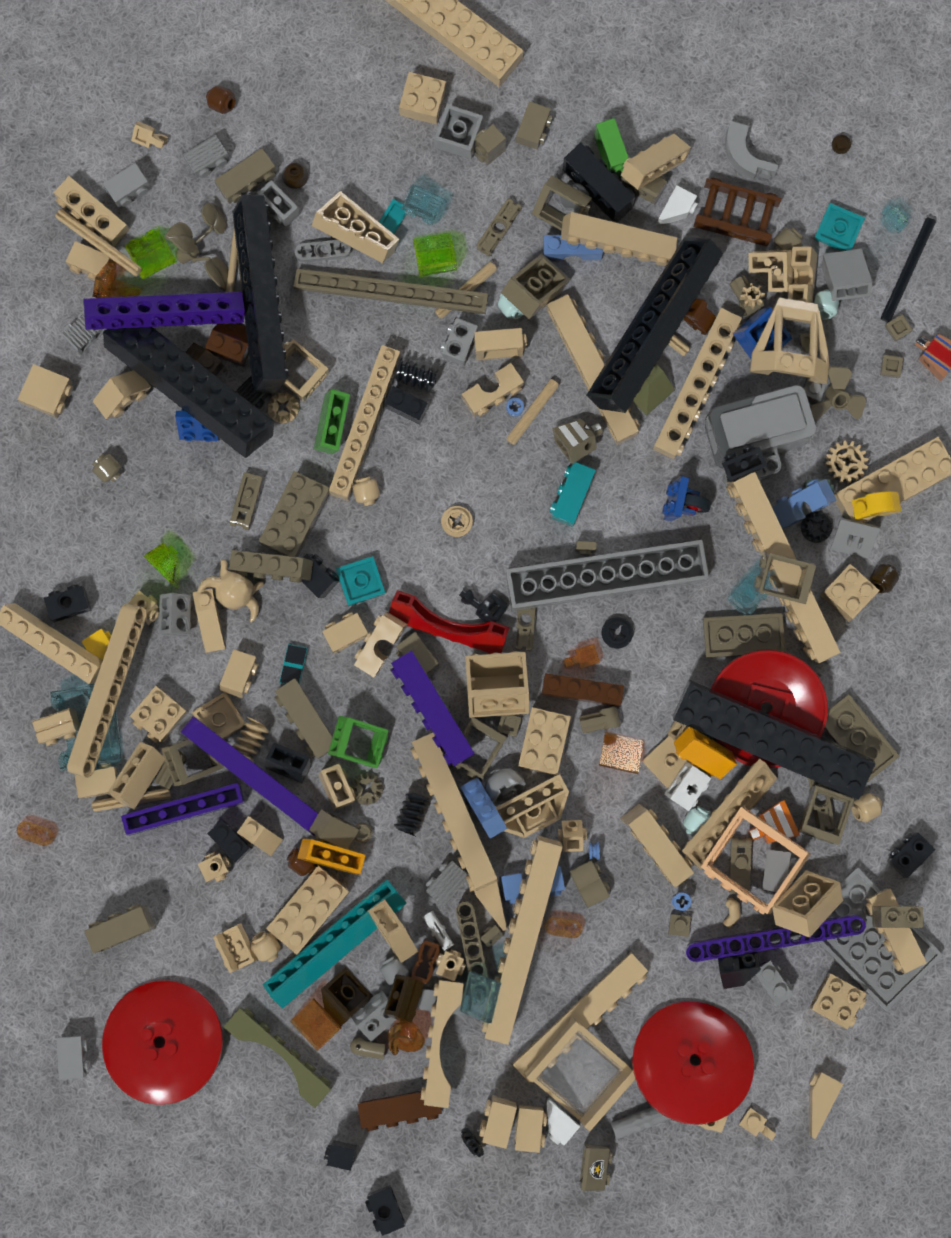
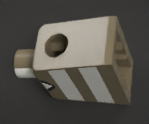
(576, 439)

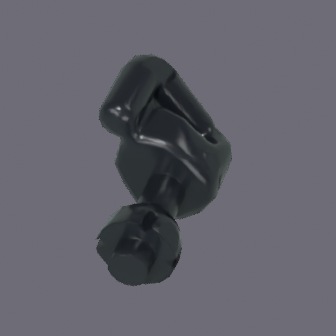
(483, 608)

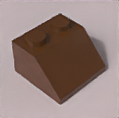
(229, 343)

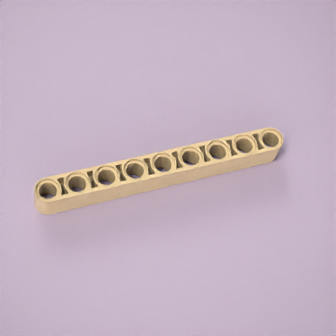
(107, 690)

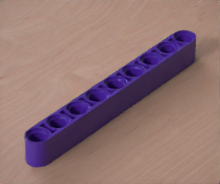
(249, 773)
(766, 944)

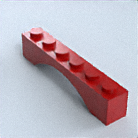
(483, 636)

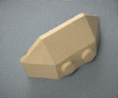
(535, 807)

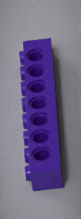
(163, 310)

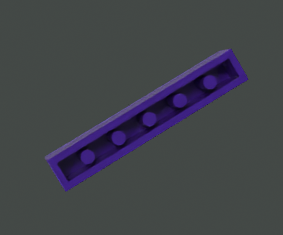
(432, 708)
(183, 809)

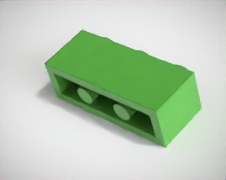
(331, 421)

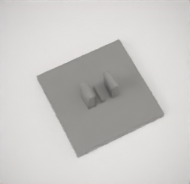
(855, 538)

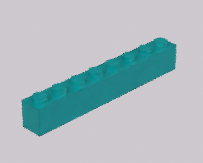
(330, 946)

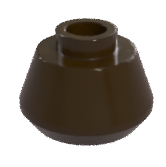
(295, 175)

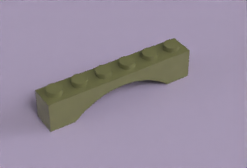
(247, 1028)

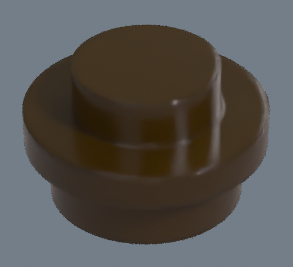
(841, 144)

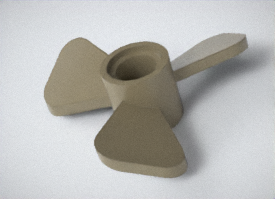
(839, 379)

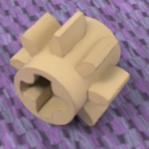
(748, 299)

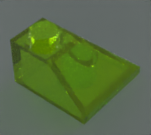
(165, 562)

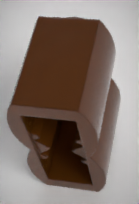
(427, 956)

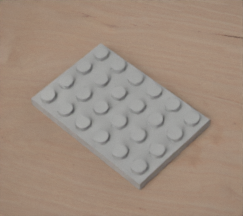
(865, 954)

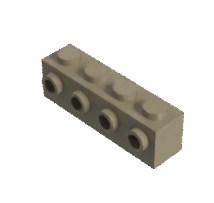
(271, 565)

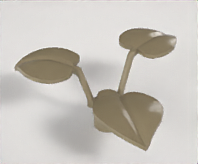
(182, 237)

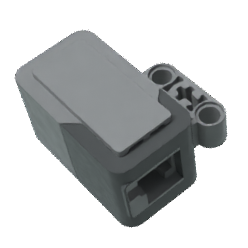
(771, 421)

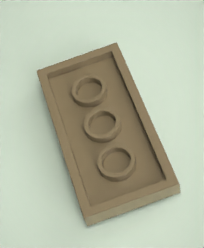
(743, 634)
(854, 730)

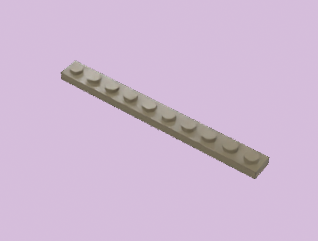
(391, 291)

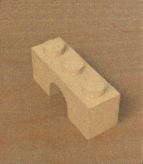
(804, 268)
(480, 401)
(370, 658)

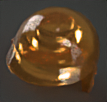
(405, 1037)

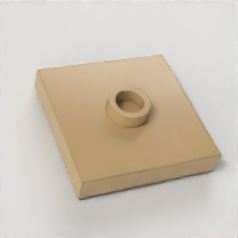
(664, 762)

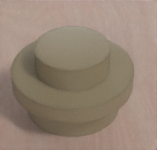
(364, 834)

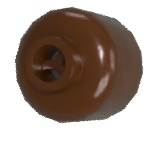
(220, 99)
(299, 866)

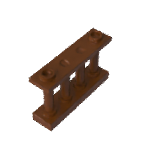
(742, 230)

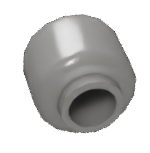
(392, 967)

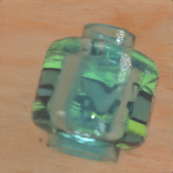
(894, 218)

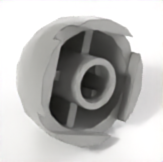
(503, 785)

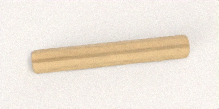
(472, 284)
(532, 412)
(149, 796)

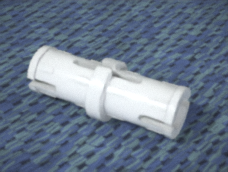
(438, 931)

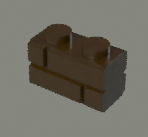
(403, 998)

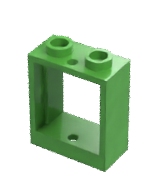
(611, 146)
(341, 737)

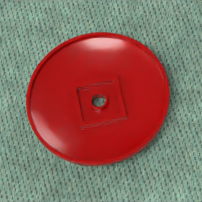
(779, 680)
(190, 1048)
(676, 1086)

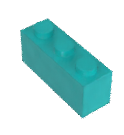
(572, 493)

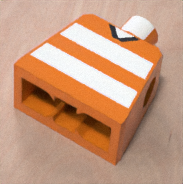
(779, 818)

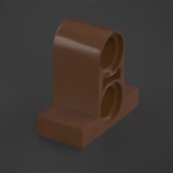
(700, 317)

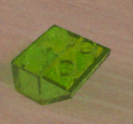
(150, 252)
(435, 254)

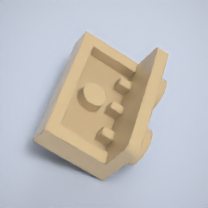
(235, 948)

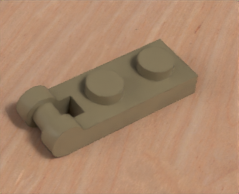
(246, 500)
(740, 862)

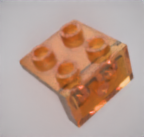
(108, 286)

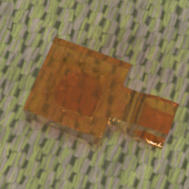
(585, 657)

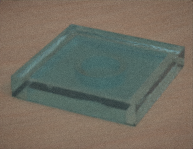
(480, 997)

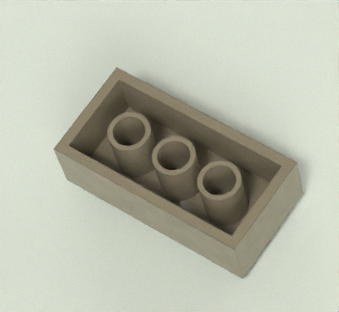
(294, 515)

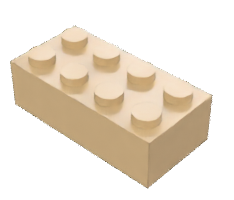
(308, 910)

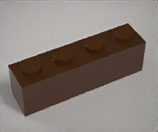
(582, 690)
(395, 1109)

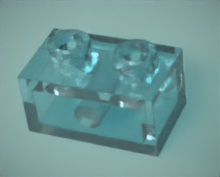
(745, 596)

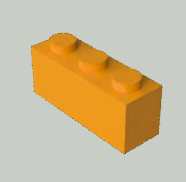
(704, 753)
(331, 856)

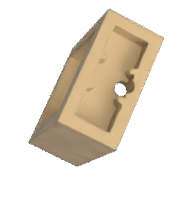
(499, 344)
(315, 380)
(393, 931)

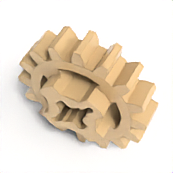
(838, 460)

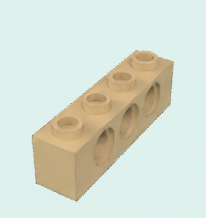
(70, 190)

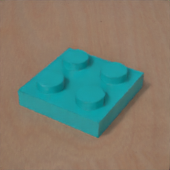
(839, 228)
(360, 581)

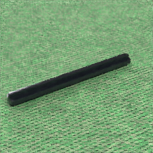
(908, 269)

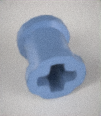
(685, 906)

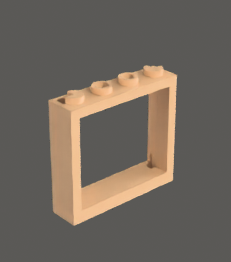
(728, 883)

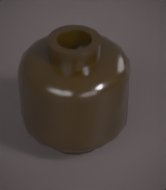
(884, 578)

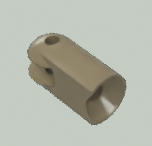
(368, 1048)

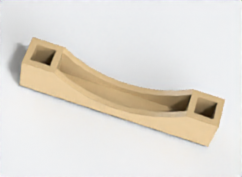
(437, 1086)

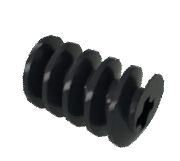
(416, 375)
(411, 813)

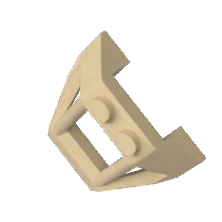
(791, 363)

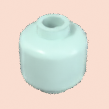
(825, 304)
(508, 308)
(694, 819)

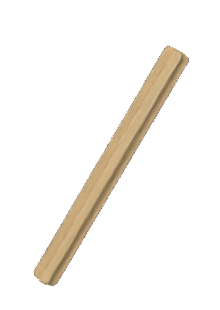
(98, 242)

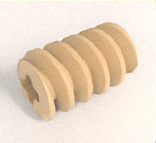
(250, 738)

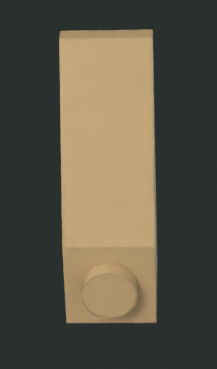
(209, 620)
(491, 900)
(821, 1099)

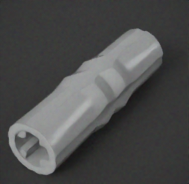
(637, 1122)

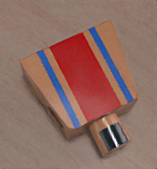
(936, 355)

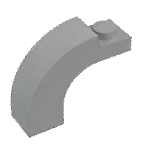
(741, 158)

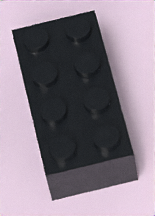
(601, 184)

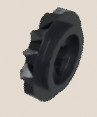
(816, 536)
(613, 624)
(472, 1142)

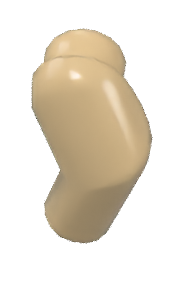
(734, 912)

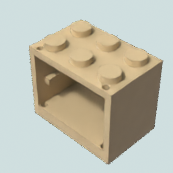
(497, 684)

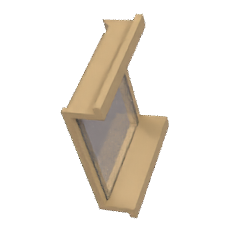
(581, 1074)

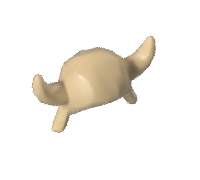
(233, 590)

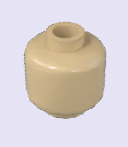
(366, 490)
(867, 807)
(265, 946)

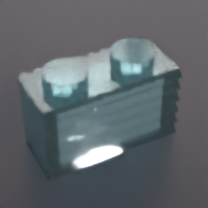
(423, 204)

